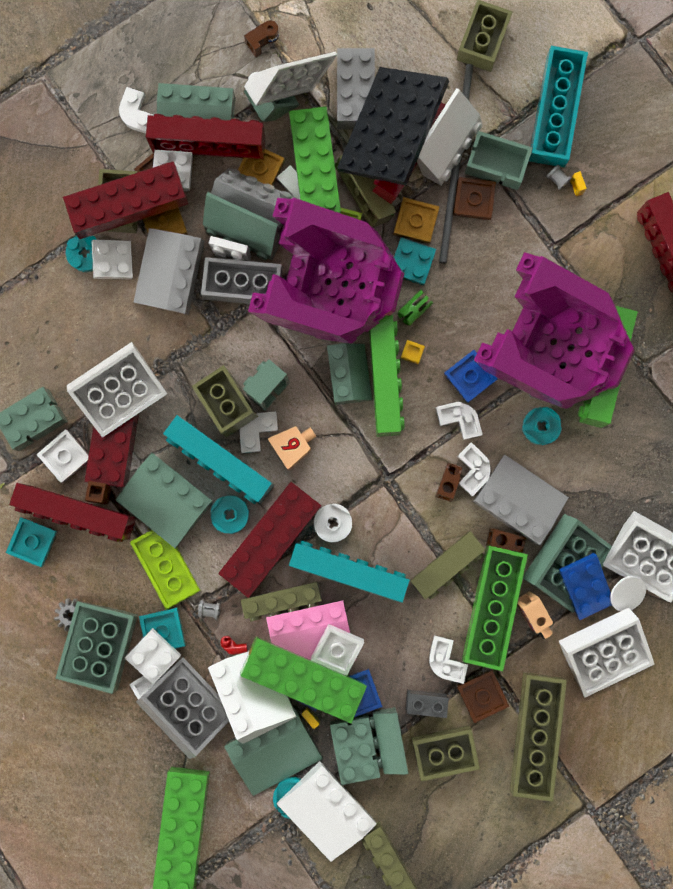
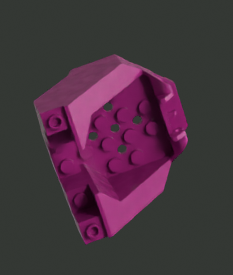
(322, 249)
(554, 308)

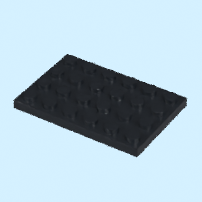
(393, 125)

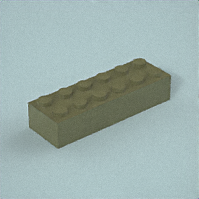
(538, 736)

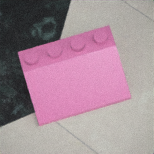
(303, 629)

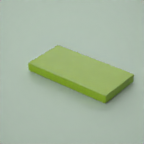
(165, 569)

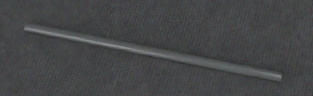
(453, 181)

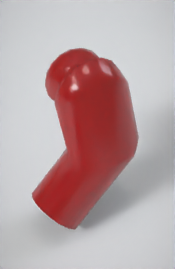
(231, 647)

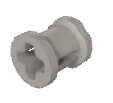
(558, 177)
(209, 610)

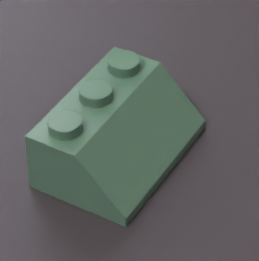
(349, 373)
(389, 741)

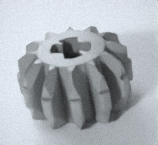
(63, 613)

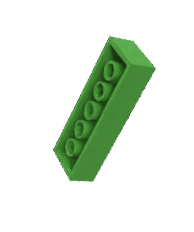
(314, 157)
(385, 381)
(600, 409)
(494, 608)
(303, 679)
(181, 829)

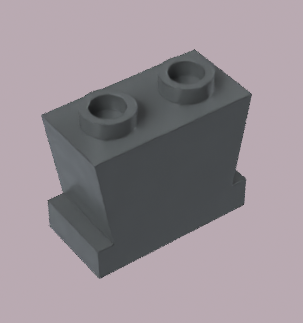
(427, 703)

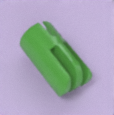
(412, 310)

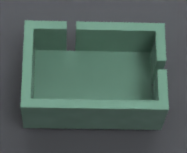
(498, 160)
(266, 380)
(31, 417)
(354, 750)

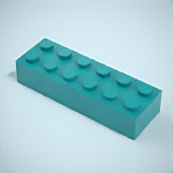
(558, 106)
(218, 459)
(349, 572)

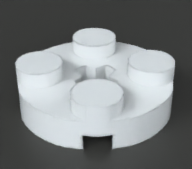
(343, 519)

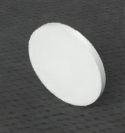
(628, 593)

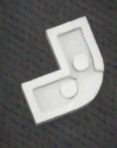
(130, 110)
(463, 414)
(250, 433)
(479, 466)
(442, 665)

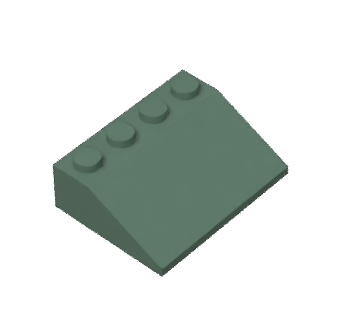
(195, 101)
(241, 226)
(164, 500)
(565, 545)
(96, 647)
(274, 754)

